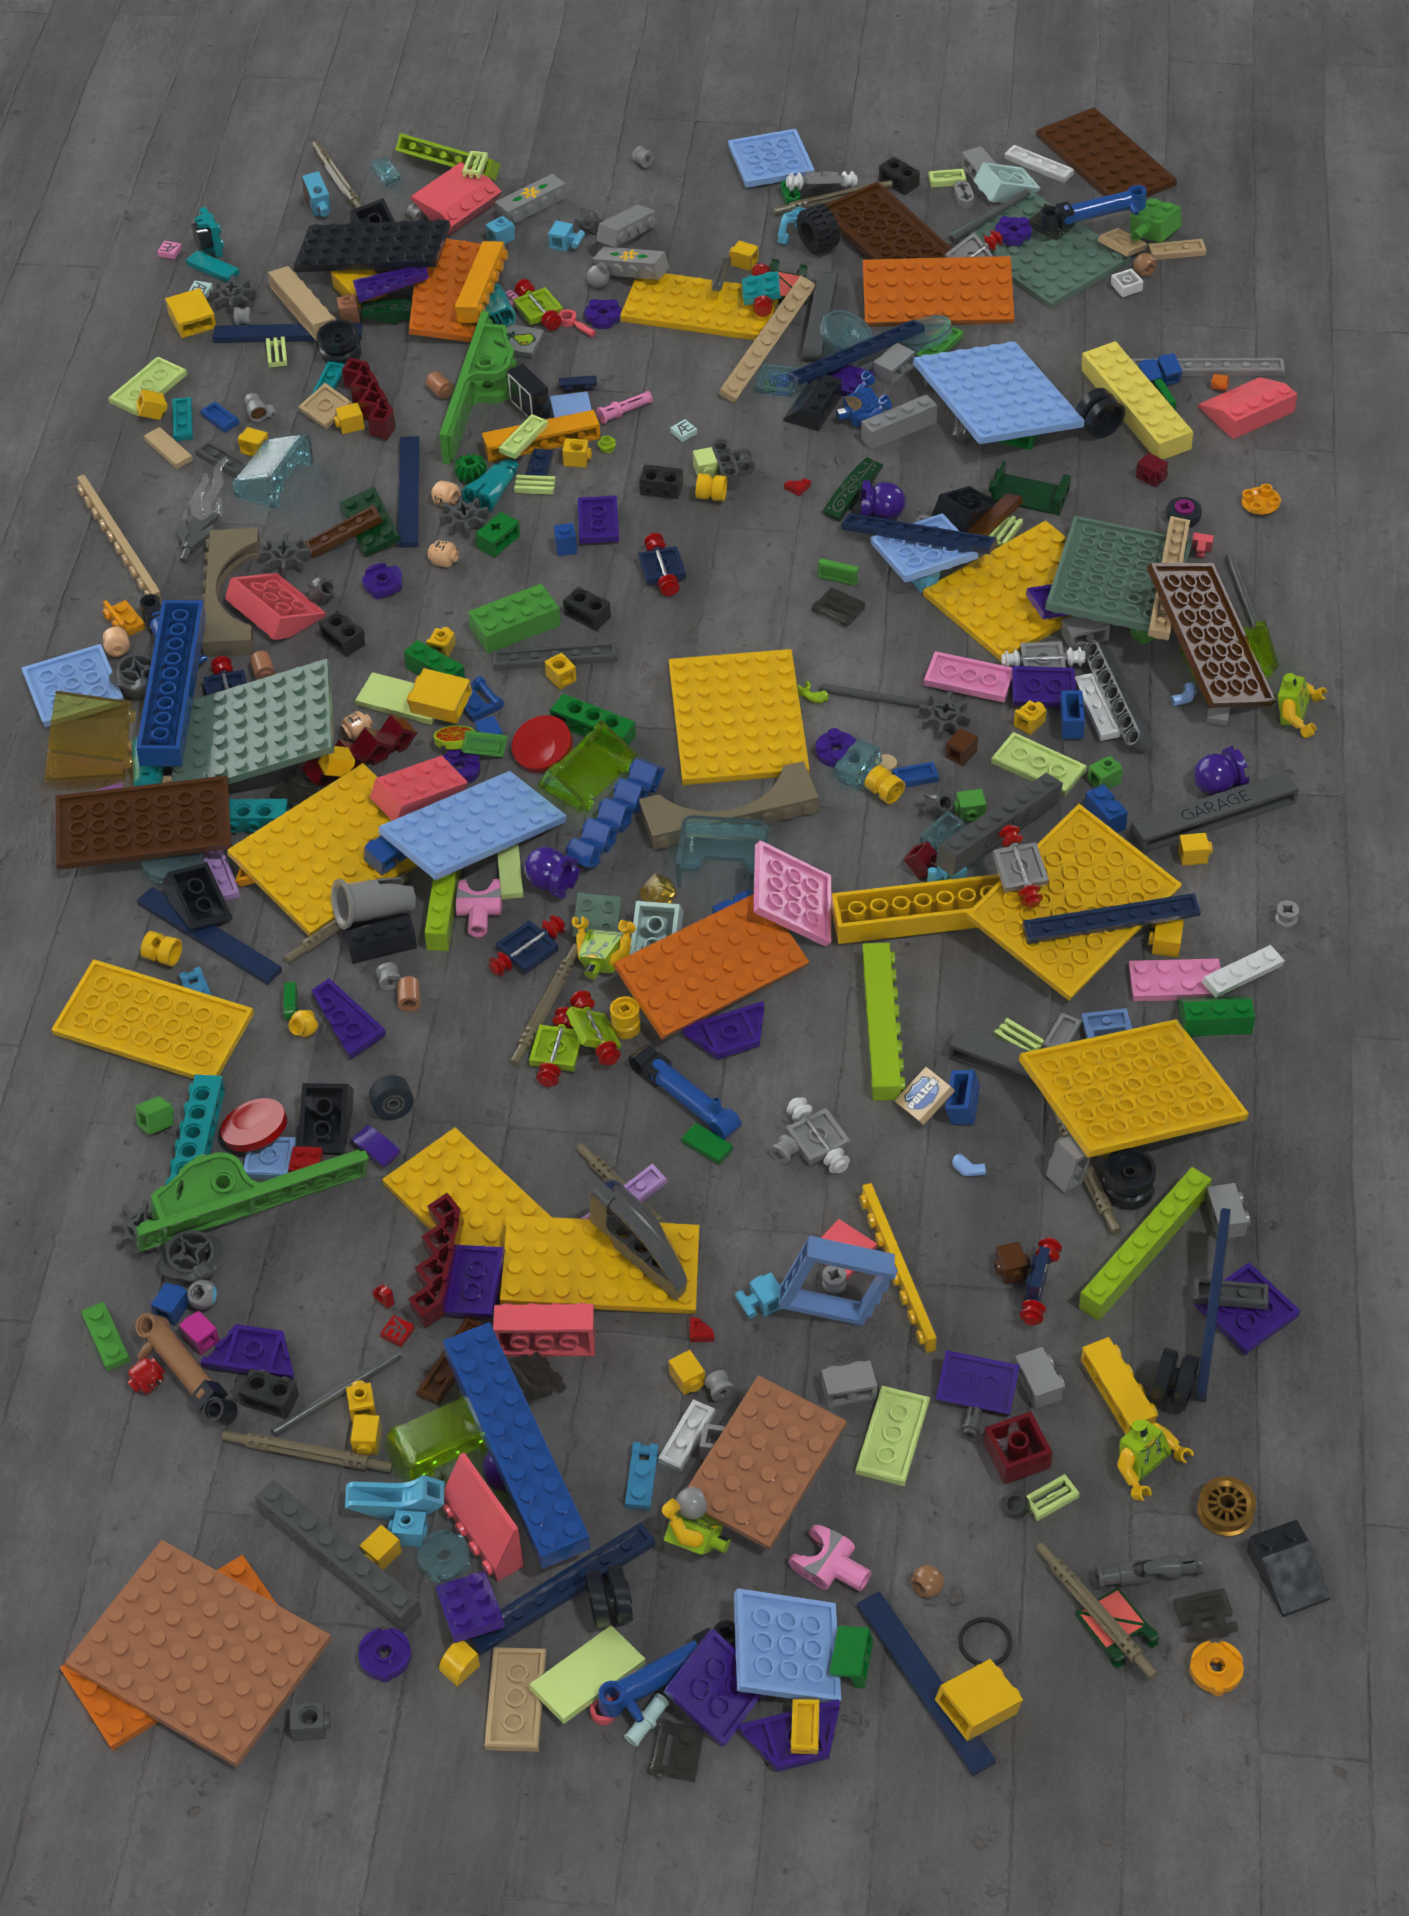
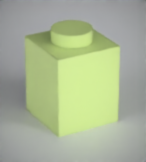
(705, 462)

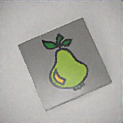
(524, 340)

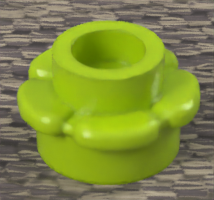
(606, 444)

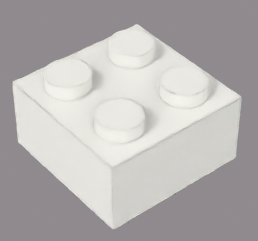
(1127, 282)

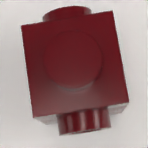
(1152, 470)
(921, 858)

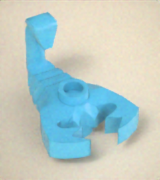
(790, 217)

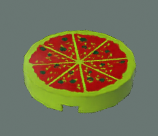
(451, 736)

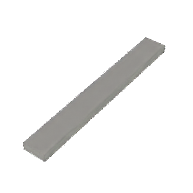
(1230, 366)

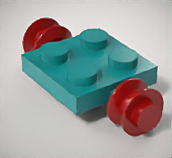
(761, 289)

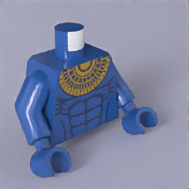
(863, 402)

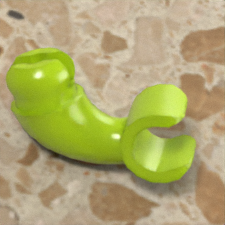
(815, 697)

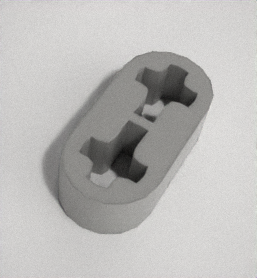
(966, 197)

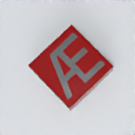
(397, 1331)

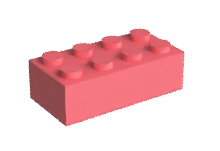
(416, 787)
(546, 1329)

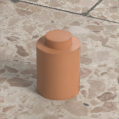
(439, 385)
(262, 664)
(408, 994)

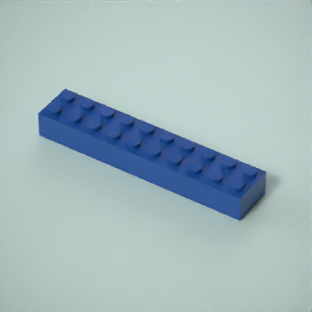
(171, 683)
(516, 1446)

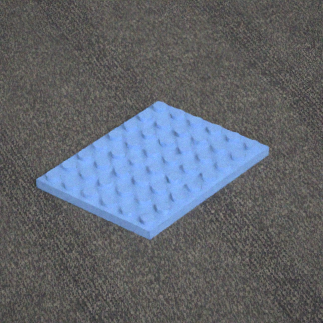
(998, 392)

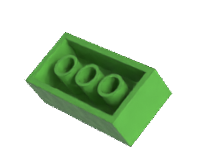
(514, 618)

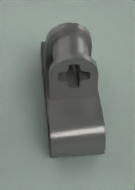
(732, 462)

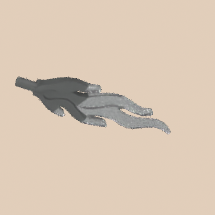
(202, 513)

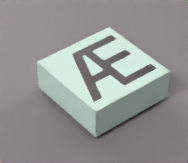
(204, 286)
(683, 430)

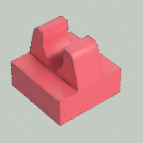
(1202, 543)

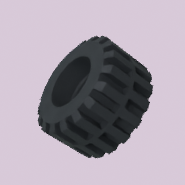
(818, 228)

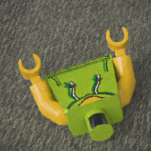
(1294, 700)
(600, 948)
(1143, 1451)
(695, 1535)

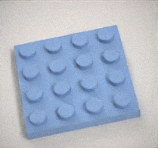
(769, 157)
(916, 559)
(75, 672)
(785, 1646)

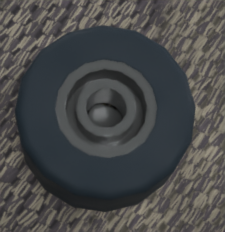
(391, 1097)

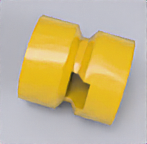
(711, 487)
(885, 784)
(161, 948)
(625, 1017)

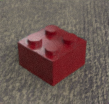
(1017, 1447)

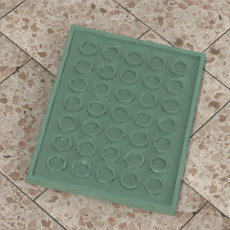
(1053, 268)
(1106, 573)
(260, 726)

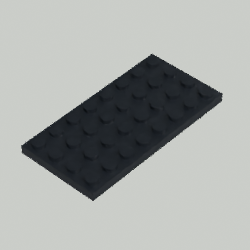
(372, 246)

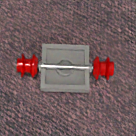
(974, 247)
(1020, 866)

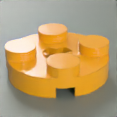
(1213, 1681)

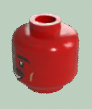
(145, 1375)

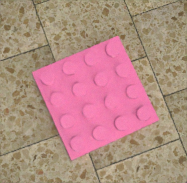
(792, 893)

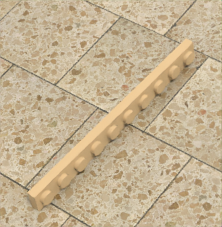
(767, 339)
(115, 535)
(1173, 553)

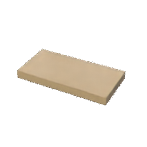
(513, 1708)

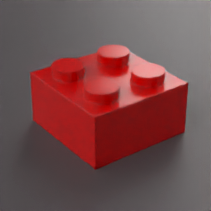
(304, 1157)

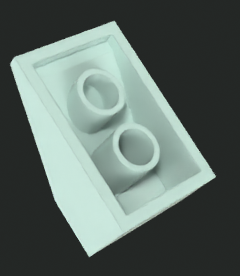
(1003, 181)
(654, 923)

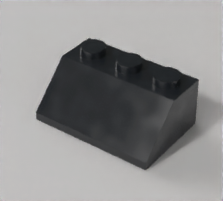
(815, 402)
(380, 938)

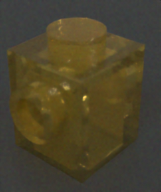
(658, 889)

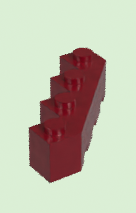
(370, 397)
(369, 747)
(436, 1270)

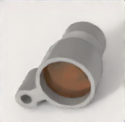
(257, 409)

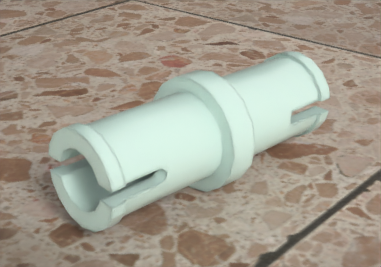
(650, 1715)

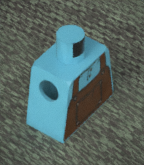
(317, 203)

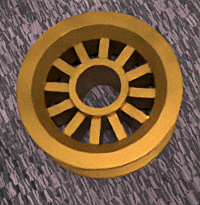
(1223, 1520)

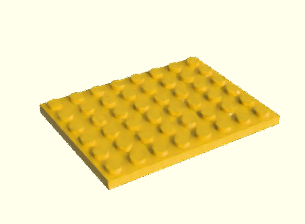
(990, 593)
(737, 716)
(315, 845)
(1086, 870)
(1132, 1087)

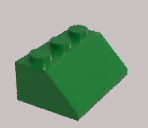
(1217, 1015)

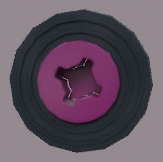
(1184, 508)

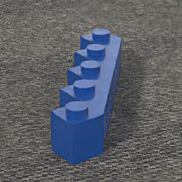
(615, 813)

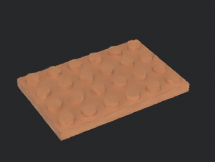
(765, 1461)

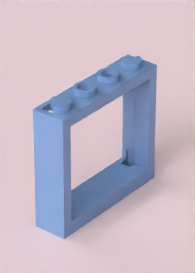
(842, 1256)

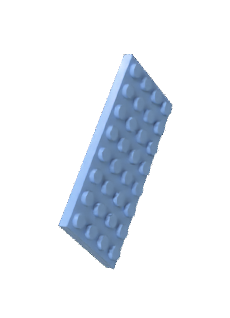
(472, 825)

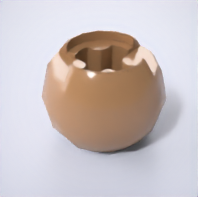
(1145, 264)
(927, 1581)

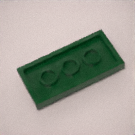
(378, 536)

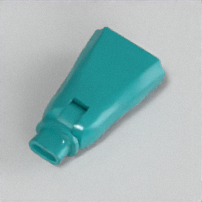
(500, 307)
(491, 484)
(145, 774)

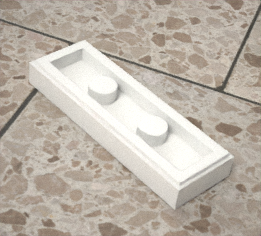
(686, 1435)

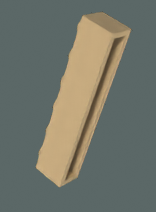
(299, 300)

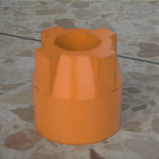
(1220, 382)

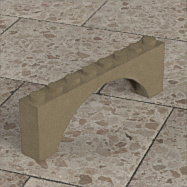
(226, 553)
(788, 798)

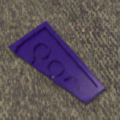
(380, 284)

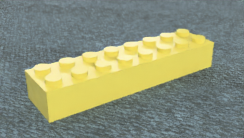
(1146, 409)

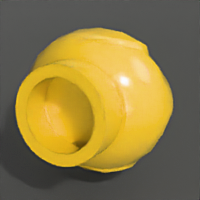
(303, 1023)

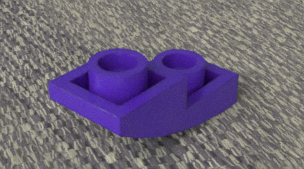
(376, 1146)

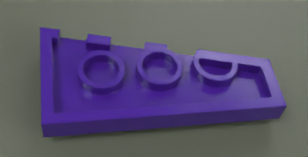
(350, 1023)

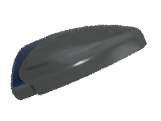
(619, 1213)

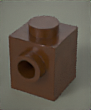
(1011, 1262)

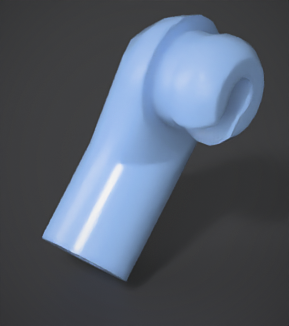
(1187, 695)
(966, 1168)

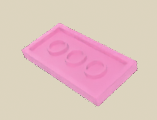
(969, 676)
(1170, 979)

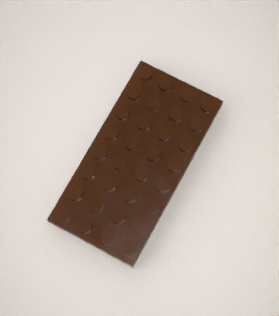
(1104, 154)
(885, 226)
(1211, 635)
(142, 822)

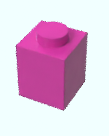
(199, 1332)

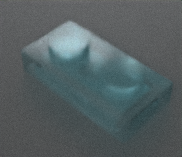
(385, 171)

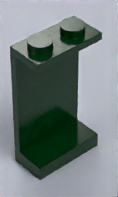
(1035, 494)

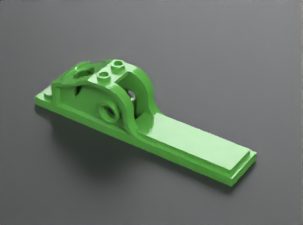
(484, 365)
(218, 1191)

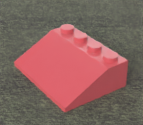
(456, 197)
(1250, 406)
(273, 604)
(482, 1520)

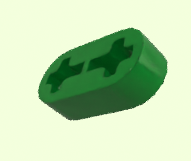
(787, 194)
(290, 999)

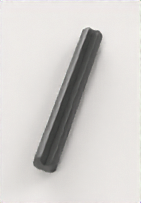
(721, 273)

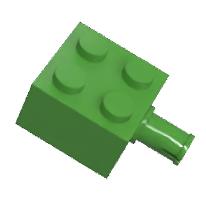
(1155, 221)

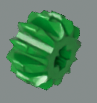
(469, 467)

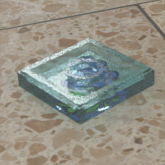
(775, 380)

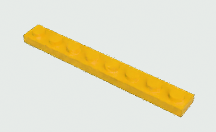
(908, 1293)

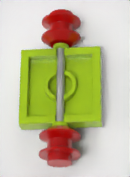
(537, 305)
(593, 1028)
(555, 1049)

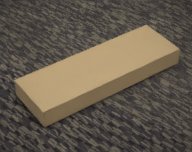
(1177, 249)
(168, 448)

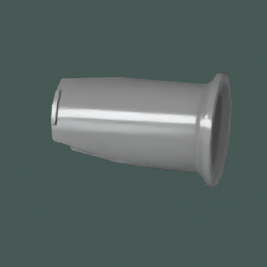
(370, 900)

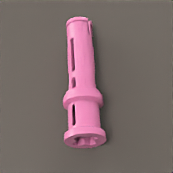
(616, 409)

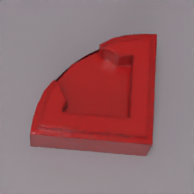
(797, 487)
(384, 1295)
(700, 1331)

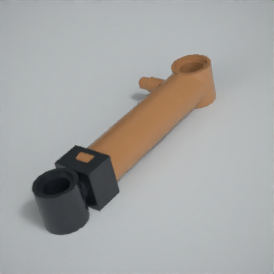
(204, 1392)

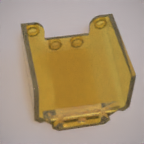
(88, 737)

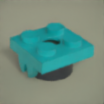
(207, 233)

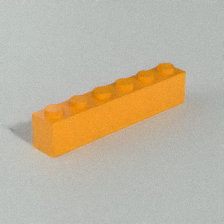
(481, 281)
(573, 426)

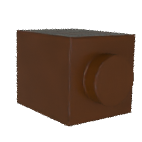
(961, 747)

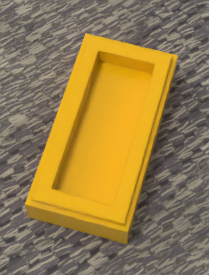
(805, 1726)

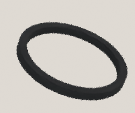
(990, 1620)

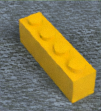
(1117, 1384)

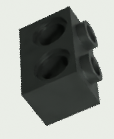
(902, 175)
(661, 481)
(587, 608)
(342, 633)
(267, 1397)

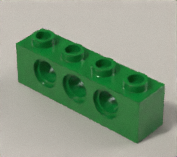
(582, 718)

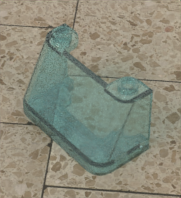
(269, 468)

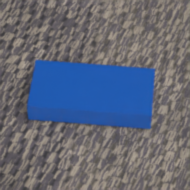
(219, 417)
(917, 774)

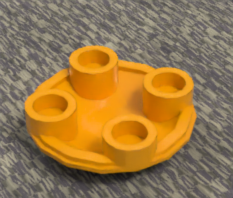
(1261, 499)

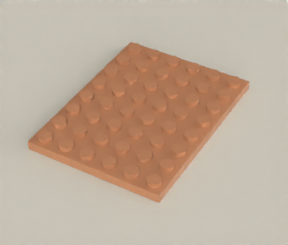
(198, 1652)

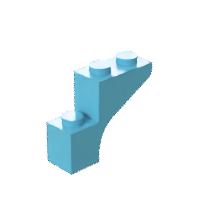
(382, 1499)

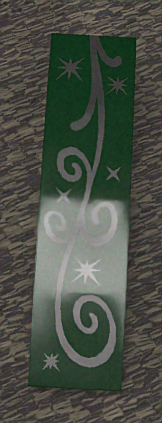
(387, 310)
(851, 489)

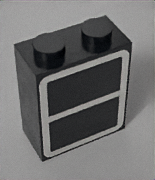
(528, 392)

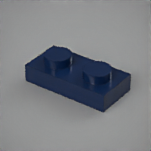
(585, 381)
(540, 462)

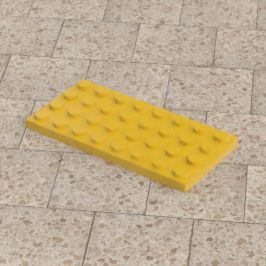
(692, 306)
(152, 1021)
(471, 1180)
(576, 1263)

